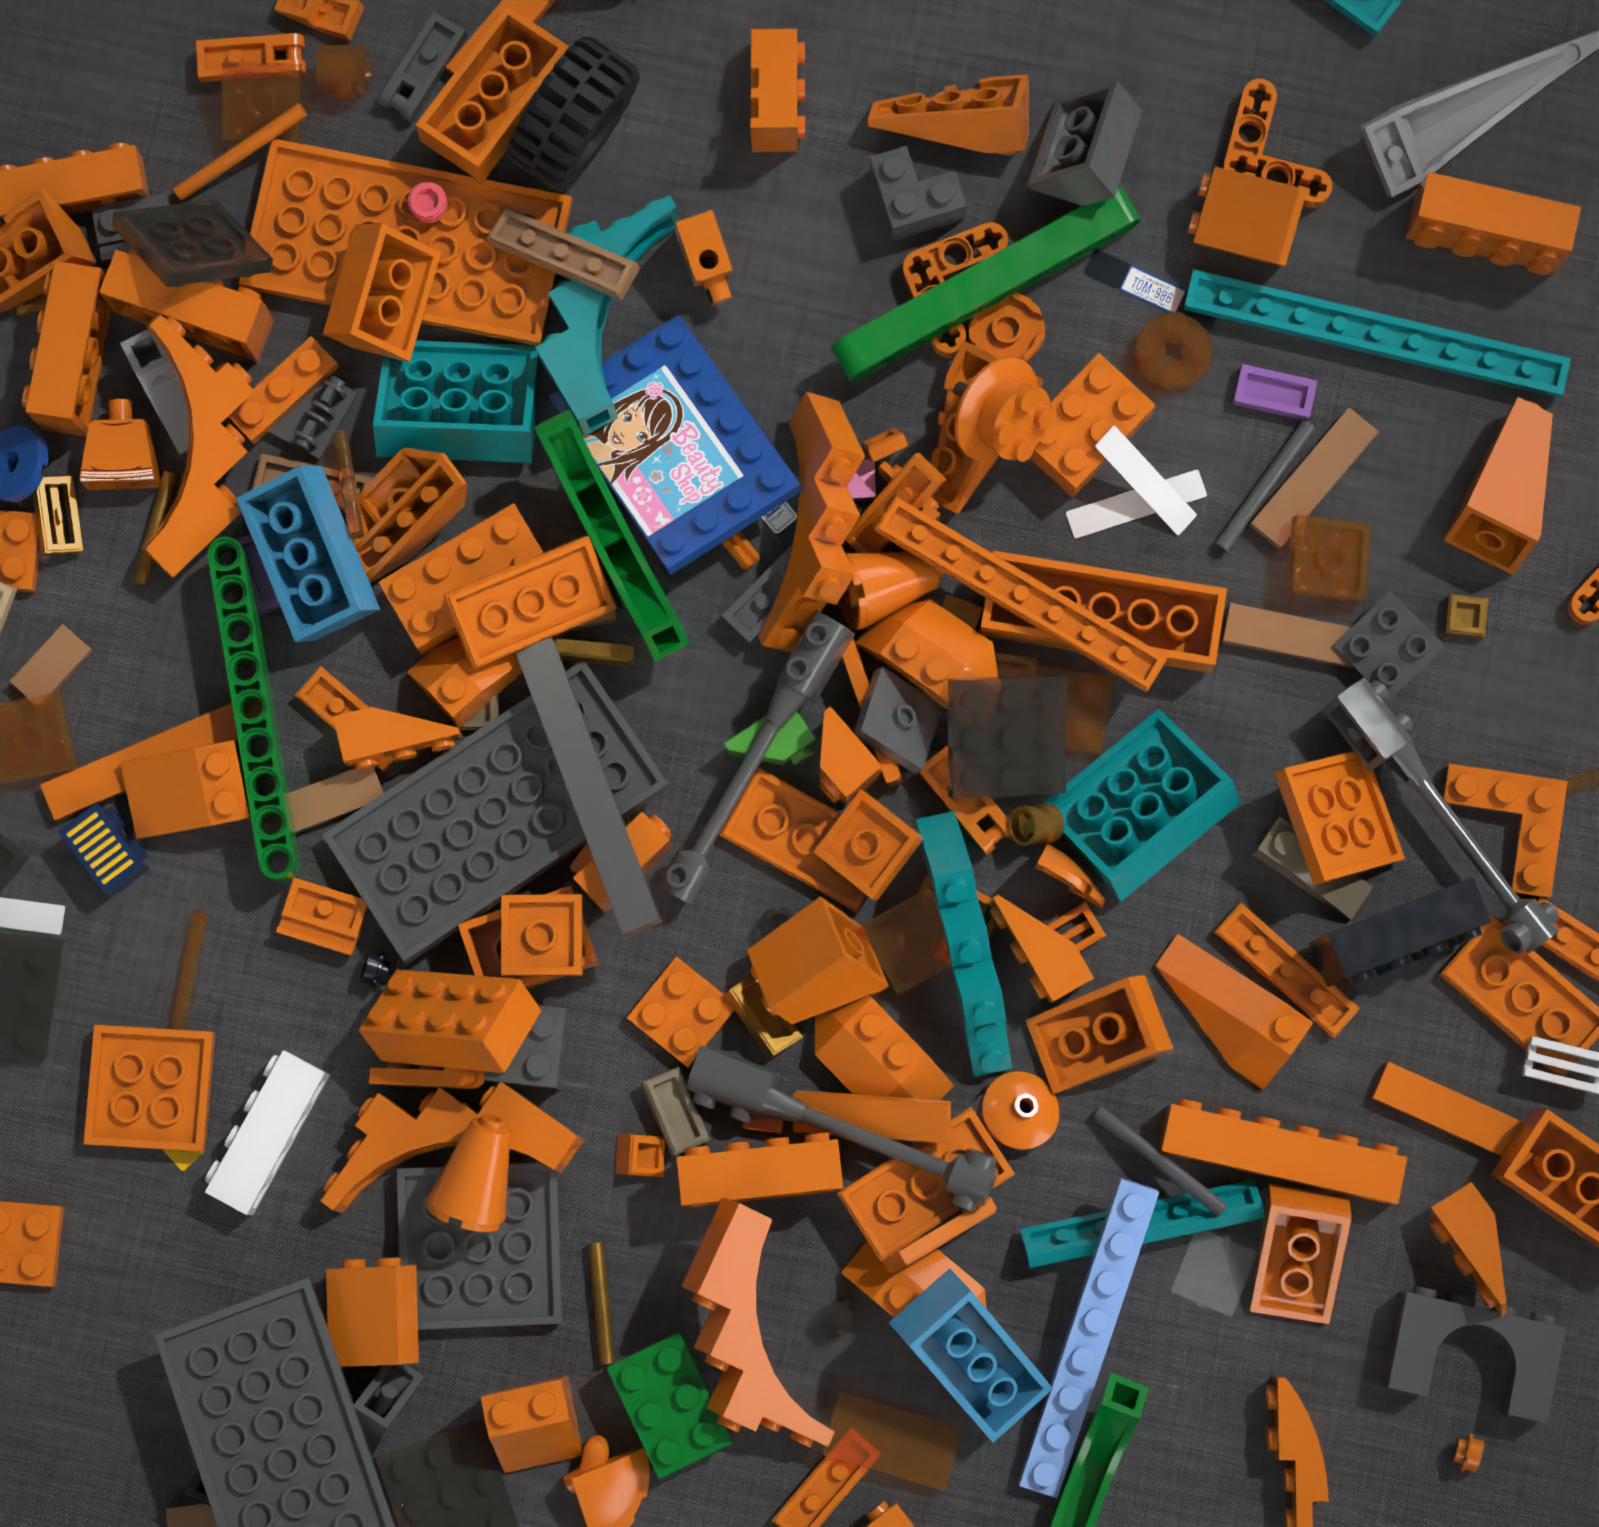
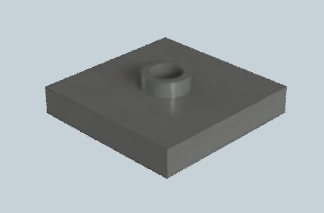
(898, 720)

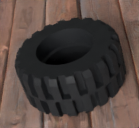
(573, 113)

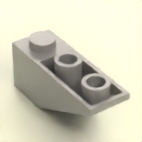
(160, 385)

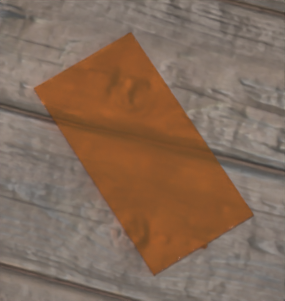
(892, 1441)

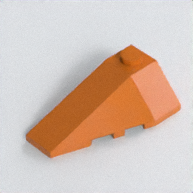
(977, 119)
(30, 243)
(961, 471)
(457, 687)
(1239, 1017)

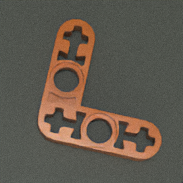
(1252, 152)
(941, 270)

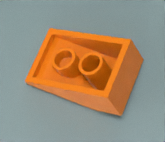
(186, 789)
(1099, 1033)
(1300, 1253)

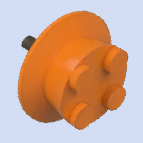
(1002, 412)

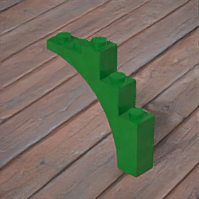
(611, 536)

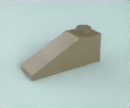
(1283, 854)

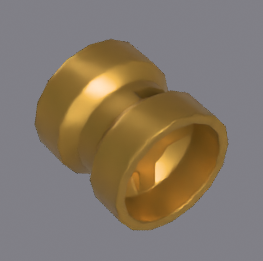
(1036, 824)

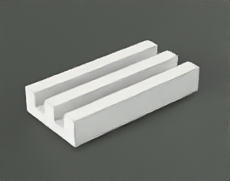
(1532, 1056)

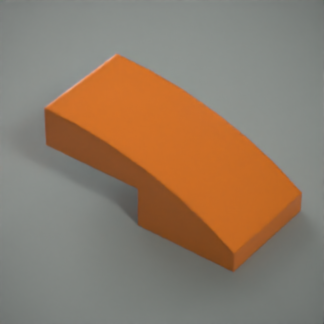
(328, 16)

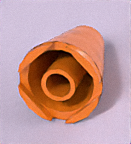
(884, 585)
(475, 1177)

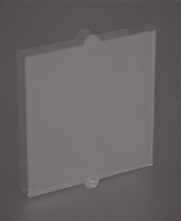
(1214, 1272)

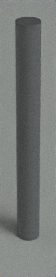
(1264, 486)
(1160, 1161)

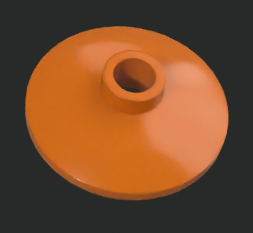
(1008, 1122)

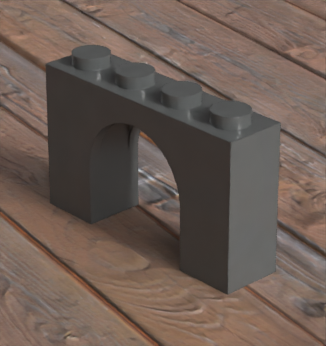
(1530, 1345)

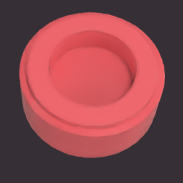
(427, 202)

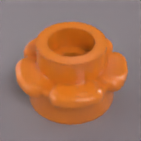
(1468, 1453)

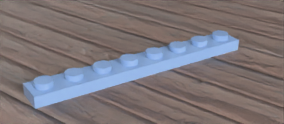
(1088, 1337)

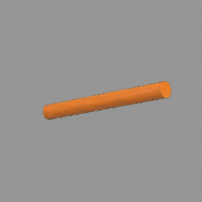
(240, 151)

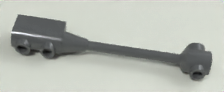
(800, 679)
(1384, 737)
(745, 1085)

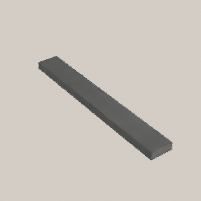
(588, 788)

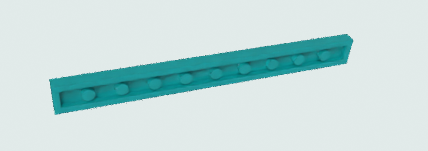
(1377, 334)

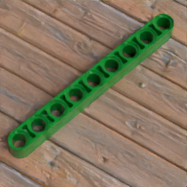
(984, 285)
(247, 691)

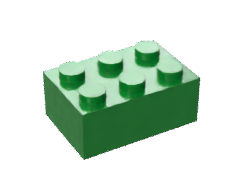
(669, 1404)

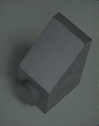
(385, 1401)

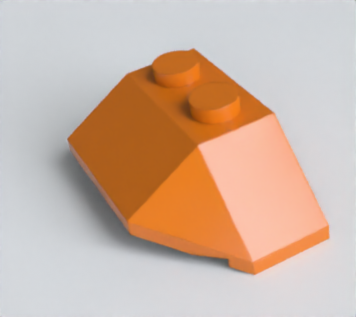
(406, 508)
(928, 648)
(875, 1054)
(900, 1288)

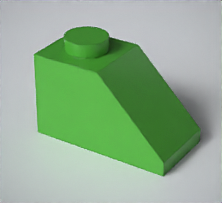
(790, 744)

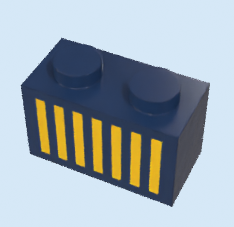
(105, 849)

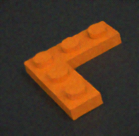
(1540, 810)

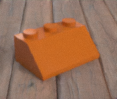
(382, 291)

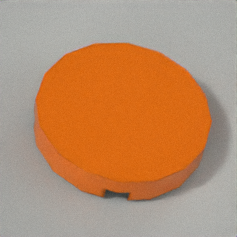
(1016, 335)

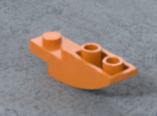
(1296, 1440)

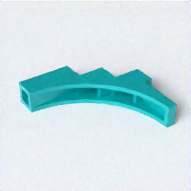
(575, 355)
(966, 943)

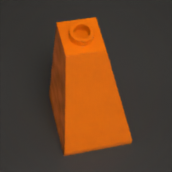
(1506, 498)

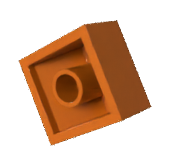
(844, 761)

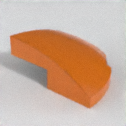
(1067, 871)
(613, 1490)

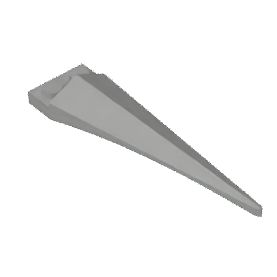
(1439, 125)

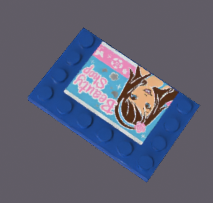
(683, 447)

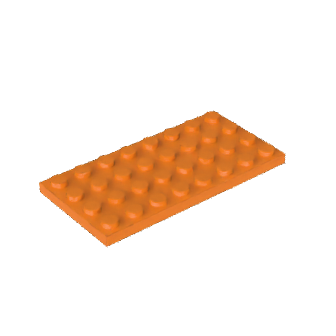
(319, 194)

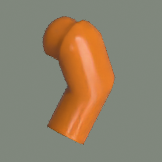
(594, 1454)

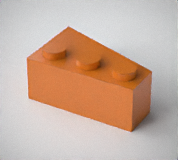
(776, 90)

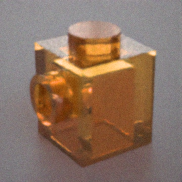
(343, 70)

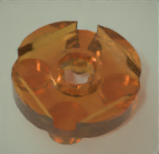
(1173, 374)

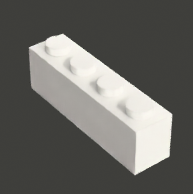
(266, 1133)

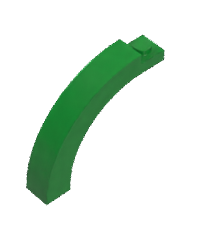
(1099, 1452)

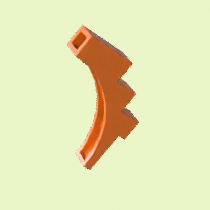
(210, 398)
(826, 514)
(398, 1136)
(725, 1283)

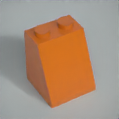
(1247, 216)
(815, 963)
(533, 1424)

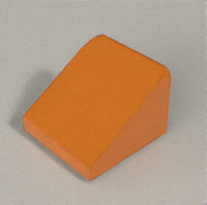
(640, 1155)

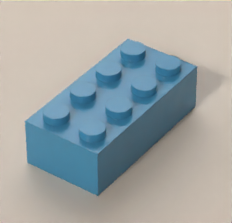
(308, 553)
(971, 1355)

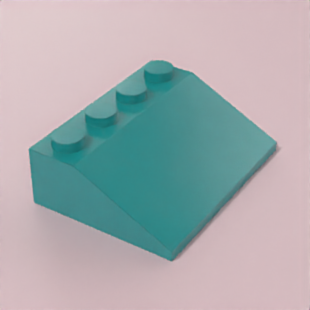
(459, 401)
(1143, 804)

